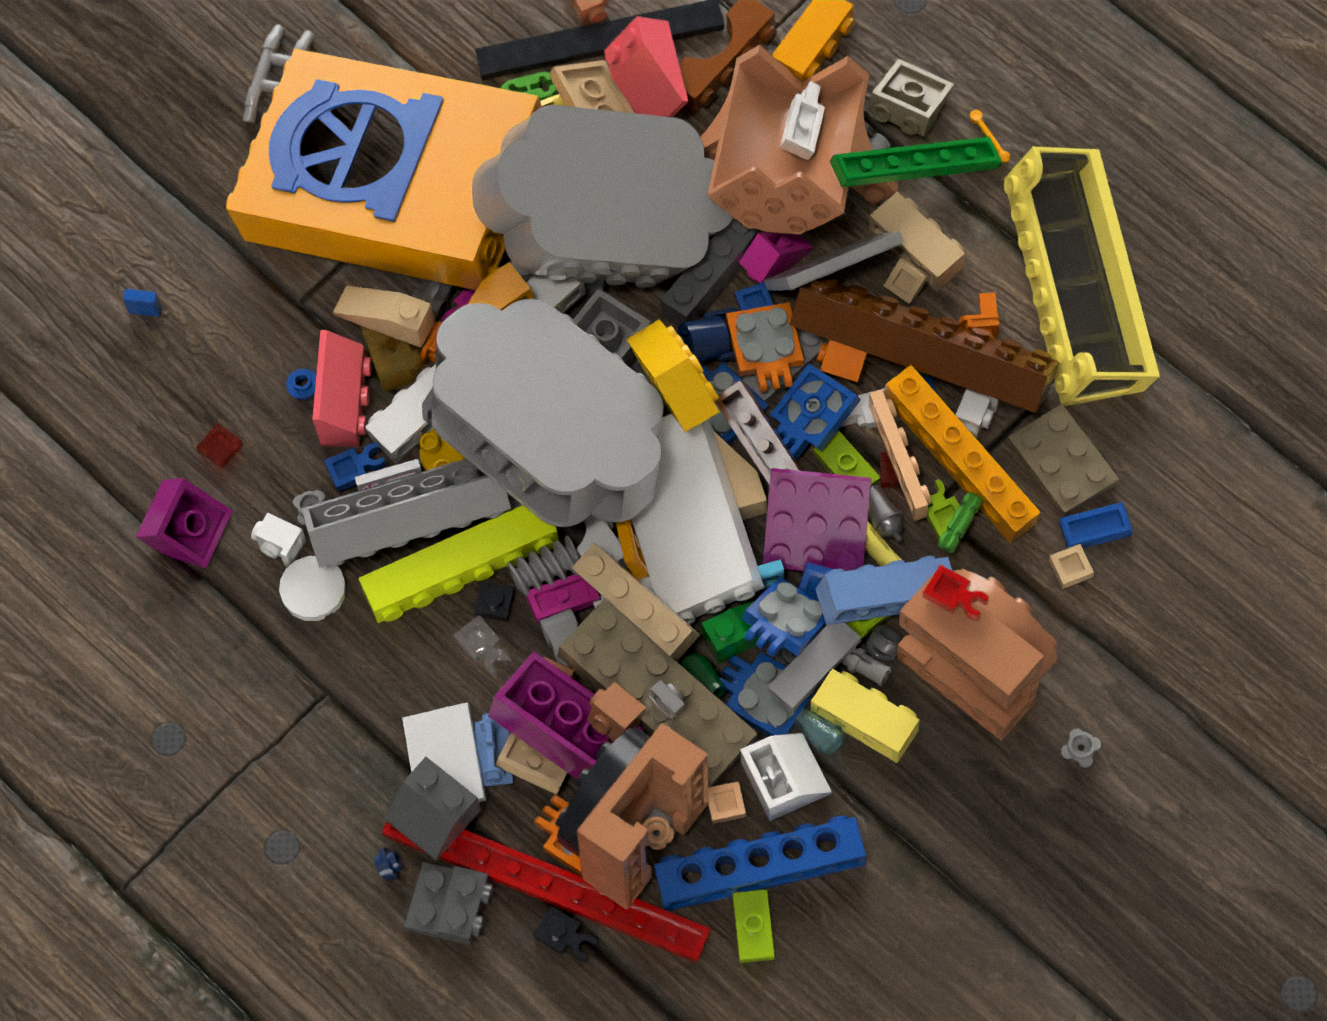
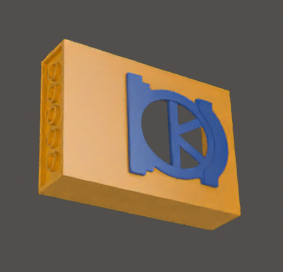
(415, 216)

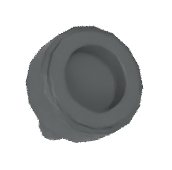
(886, 641)

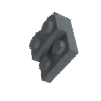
(449, 903)

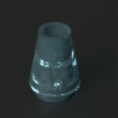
(820, 731)

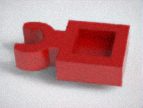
(951, 590)

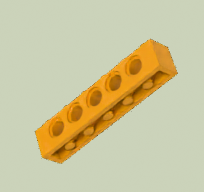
(961, 454)

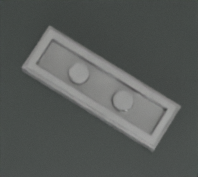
(814, 664)

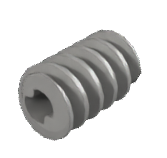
(544, 568)

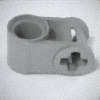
(558, 629)

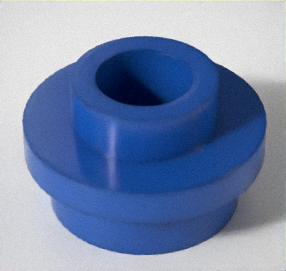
(301, 392)

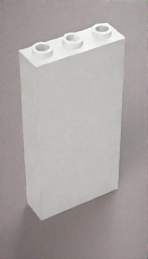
(694, 527)

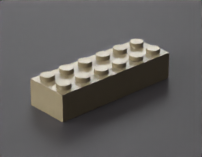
(615, 650)

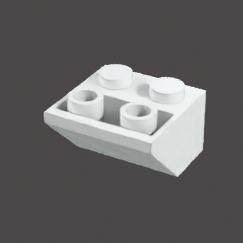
(784, 774)

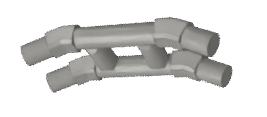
(268, 58)

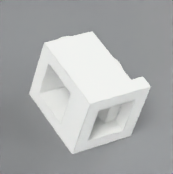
(976, 411)
(279, 538)

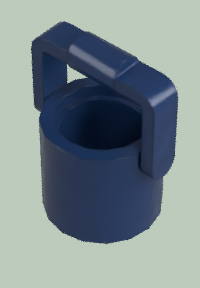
(708, 336)

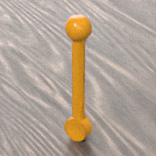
(976, 118)

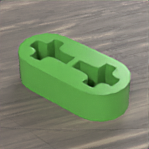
(531, 85)

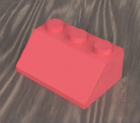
(341, 391)

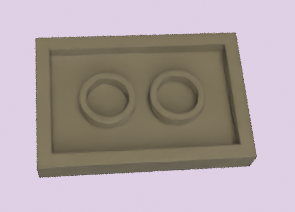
(1063, 460)

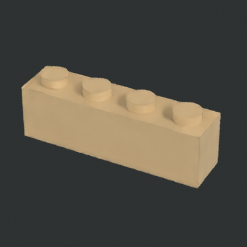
(636, 601)

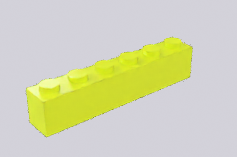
(455, 562)

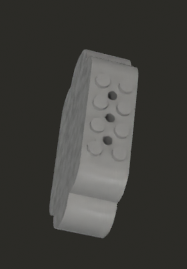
(600, 196)
(547, 412)

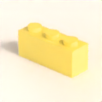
(866, 714)

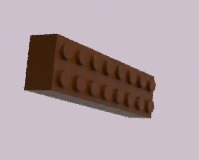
(925, 342)

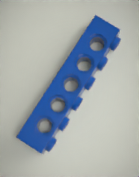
(779, 870)

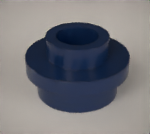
(388, 864)

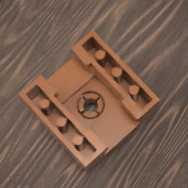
(981, 664)

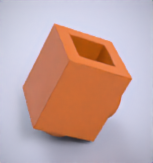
(841, 360)

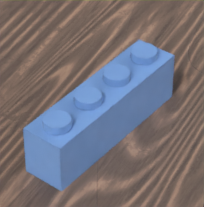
(873, 590)

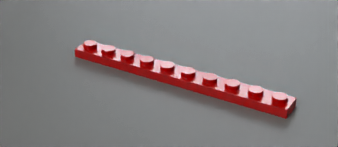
(570, 893)

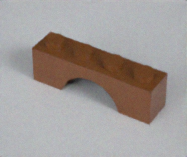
(749, 26)

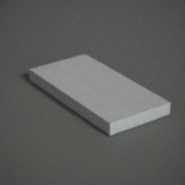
(833, 261)

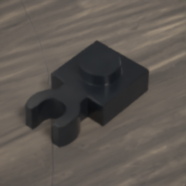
(561, 932)

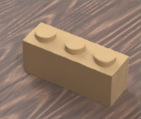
(922, 240)

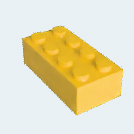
(674, 374)

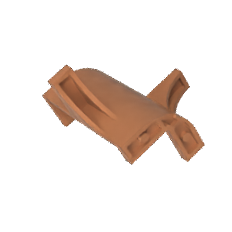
(772, 186)

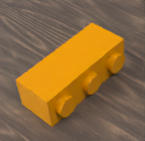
(815, 37)

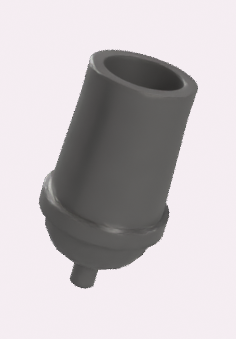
(884, 515)

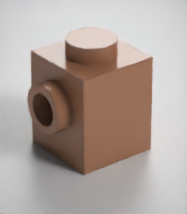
(614, 711)

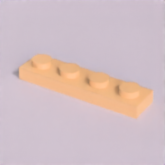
(903, 465)

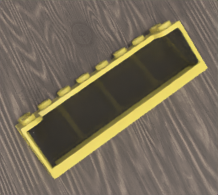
(1080, 275)

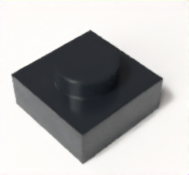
(494, 601)

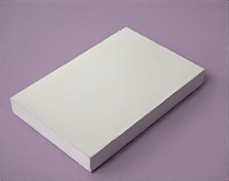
(448, 741)

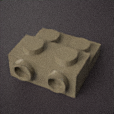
(909, 98)

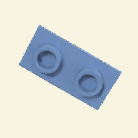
(490, 742)

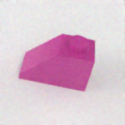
(773, 254)

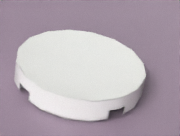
(310, 590)

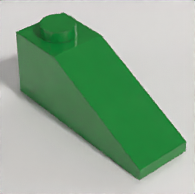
(727, 633)

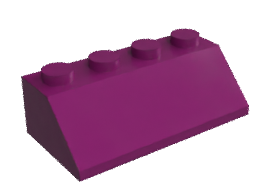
(549, 715)

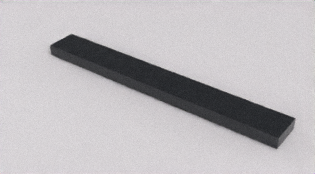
(590, 39)

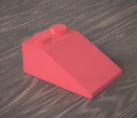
(647, 68)

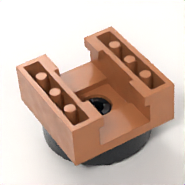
(619, 795)

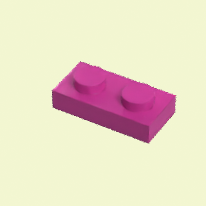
(571, 593)

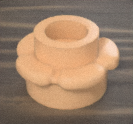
(663, 826)

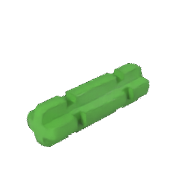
(960, 522)

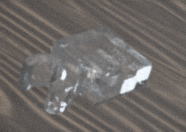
(480, 642)

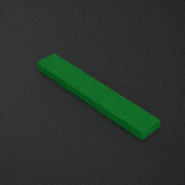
(915, 161)

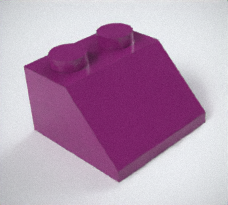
(184, 522)

